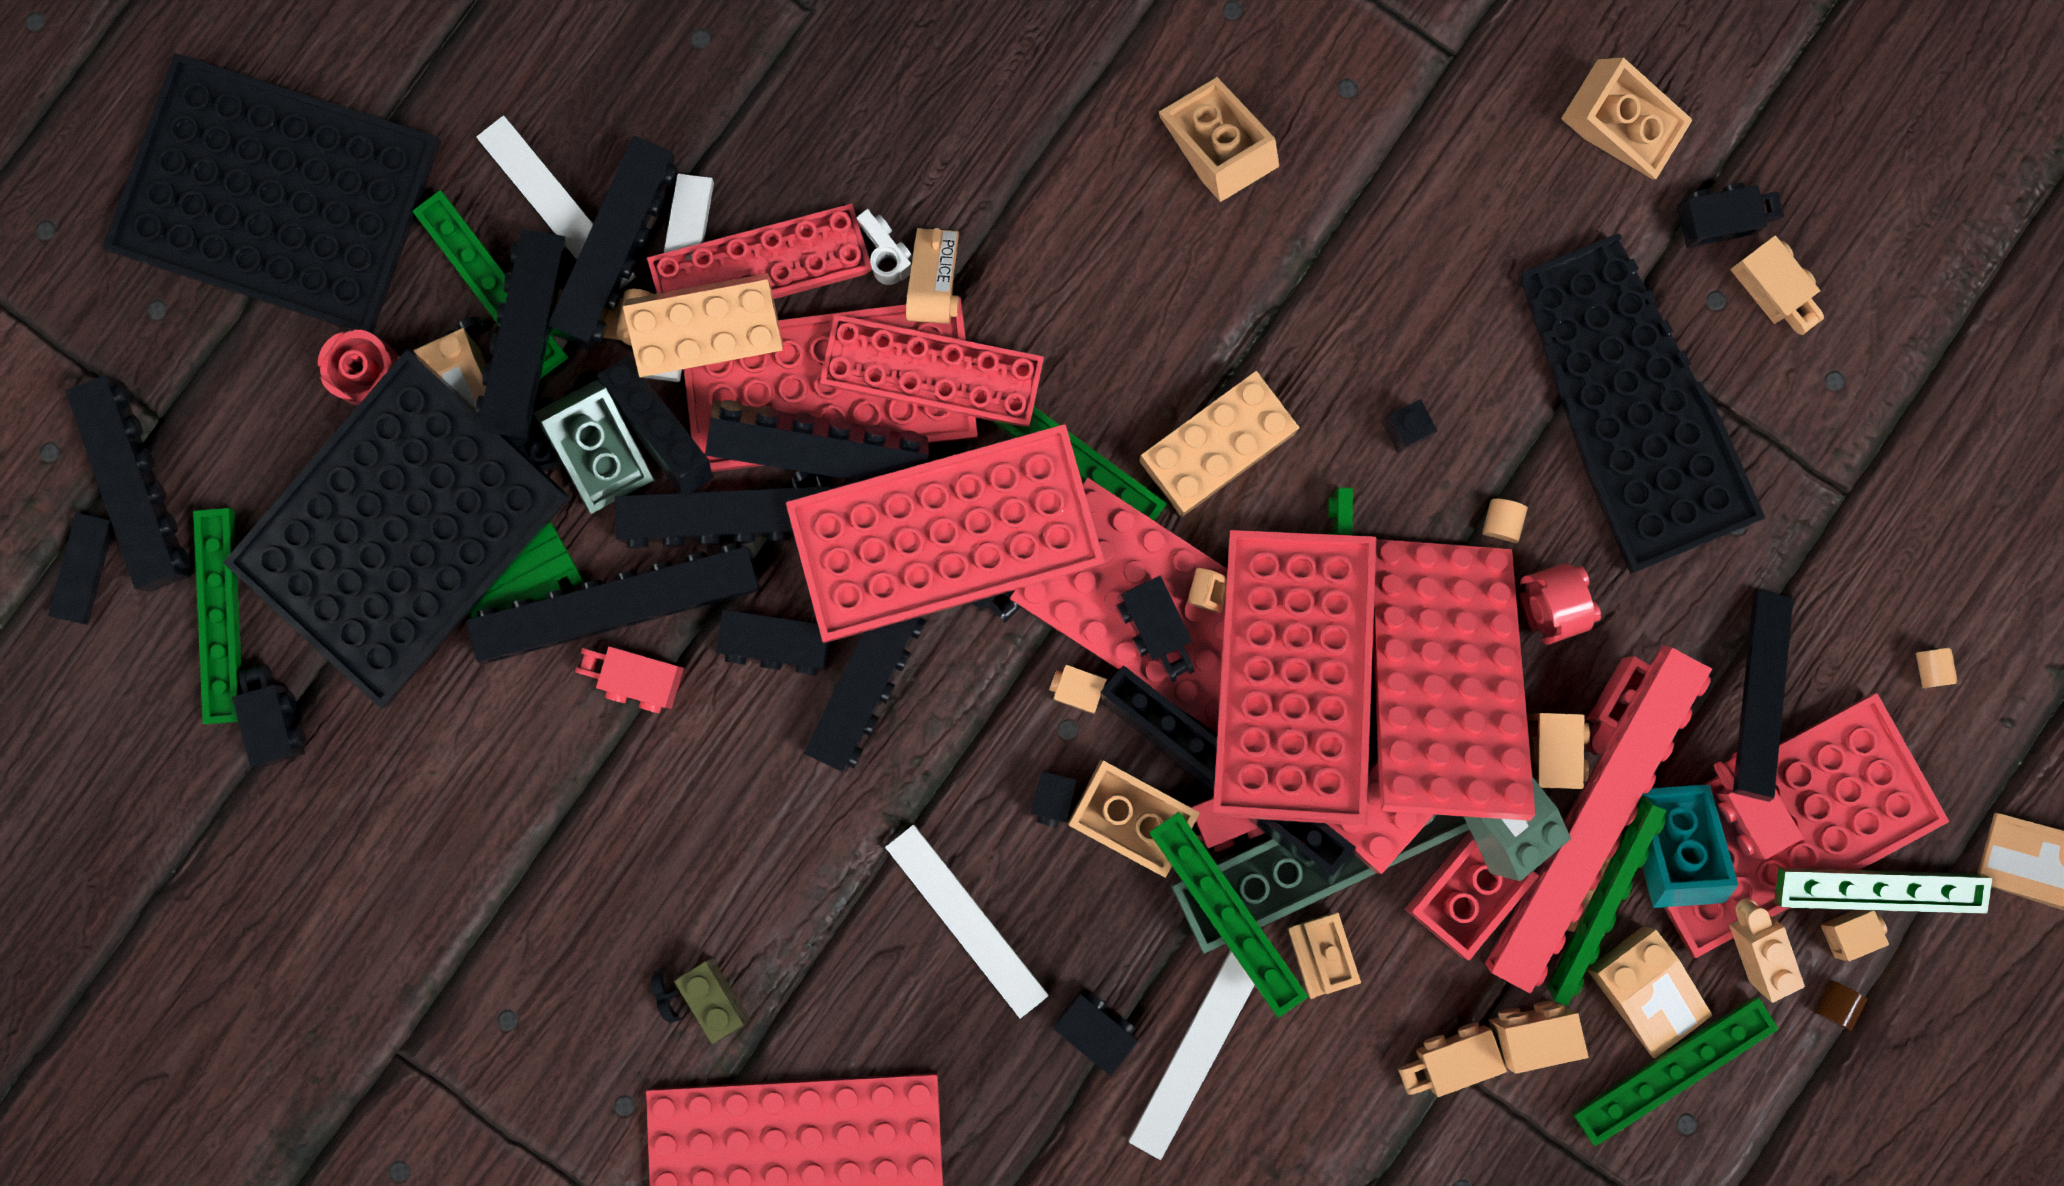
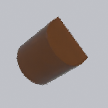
(1841, 1005)

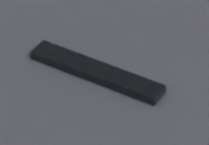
(1763, 696)

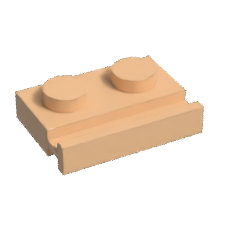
(1323, 955)

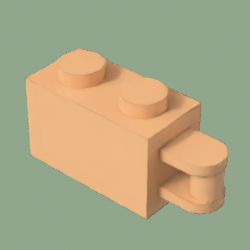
(1780, 285)
(1765, 951)
(1454, 1061)

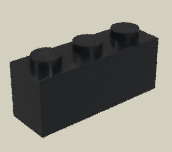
(772, 641)

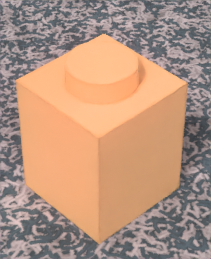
(1077, 688)
(1855, 934)

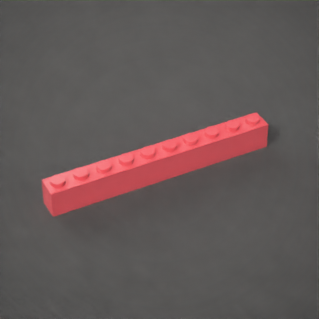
(1599, 817)

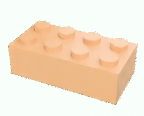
(703, 325)
(1218, 444)

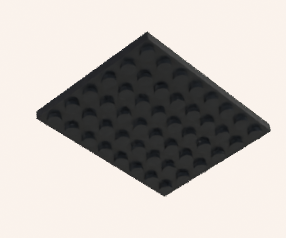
(272, 194)
(396, 529)

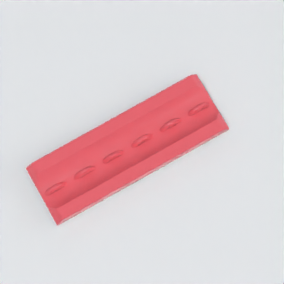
(794, 253)
(931, 371)

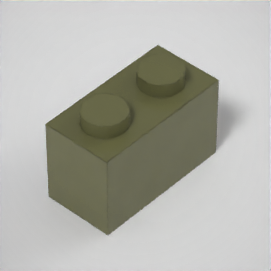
(712, 1000)

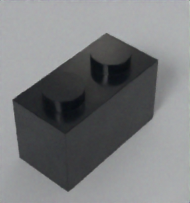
(1096, 1031)

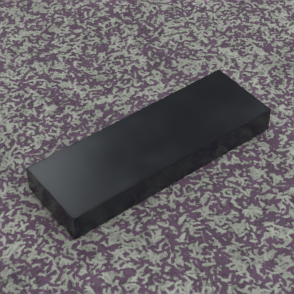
(81, 569)

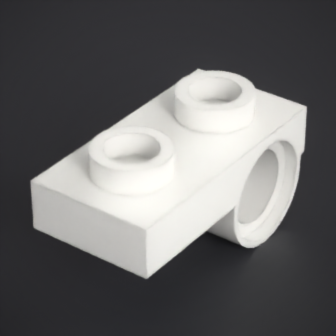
(877, 231)

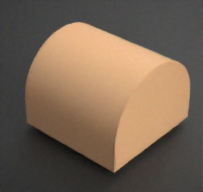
(1505, 520)
(1208, 590)
(1936, 667)

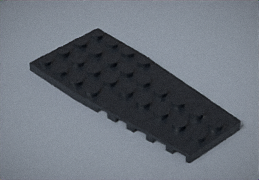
(1636, 408)

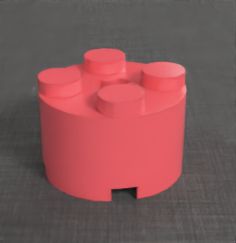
(343, 356)
(1559, 602)

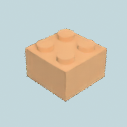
(1558, 749)
(1538, 1036)

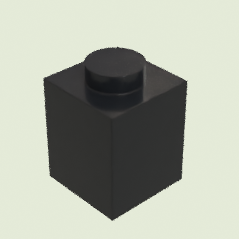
(1409, 426)
(1053, 799)

